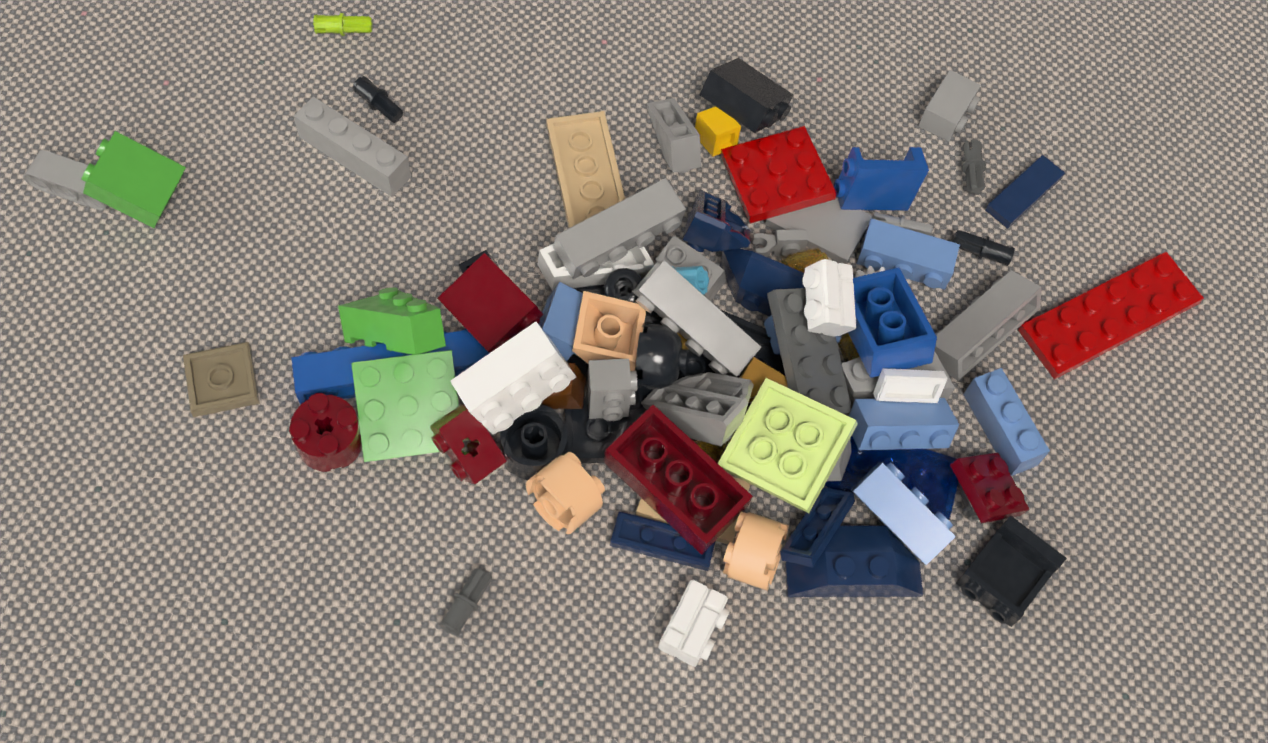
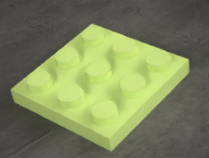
(787, 445)

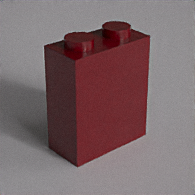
(489, 304)

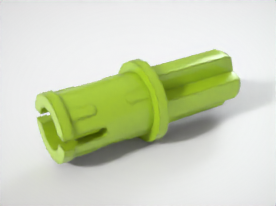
(342, 24)

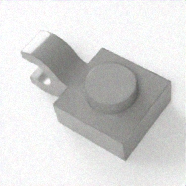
(782, 243)

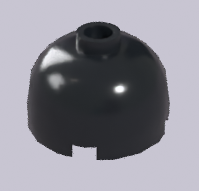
(659, 357)

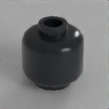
(621, 279)

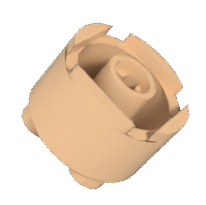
(565, 493)
(755, 551)

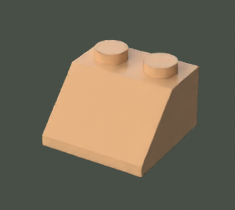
(608, 329)

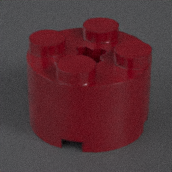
(326, 432)

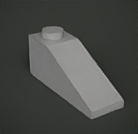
(675, 135)

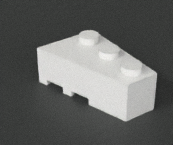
(555, 271)

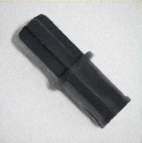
(377, 99)
(984, 247)

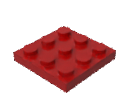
(777, 174)

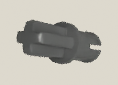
(974, 167)
(465, 602)

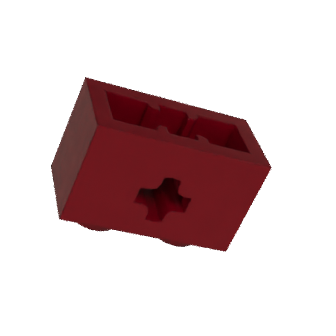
(483, 452)

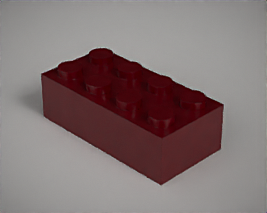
(677, 479)

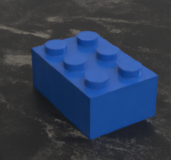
(890, 324)

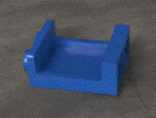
(880, 182)

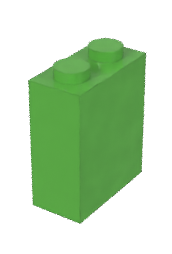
(132, 178)

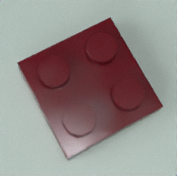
(989, 487)

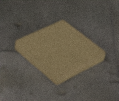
(220, 379)

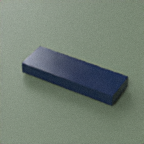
(1025, 191)
(817, 527)
(658, 541)

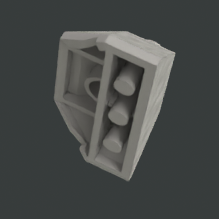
(704, 405)

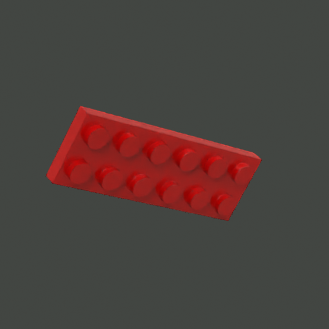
(1110, 315)

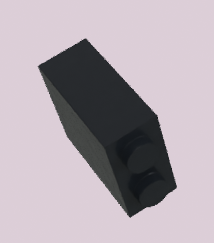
(746, 95)

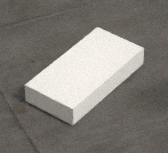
(910, 385)

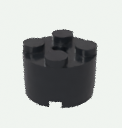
(517, 445)

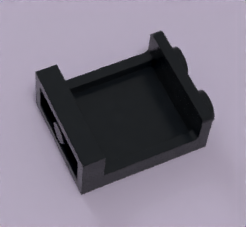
(1010, 571)

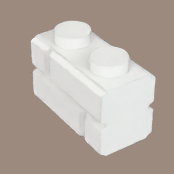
(829, 298)
(694, 623)

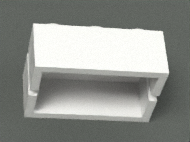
(513, 379)

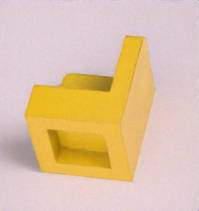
(717, 130)

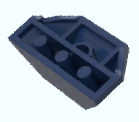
(714, 225)
(754, 275)
(858, 564)

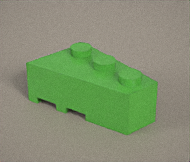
(395, 320)

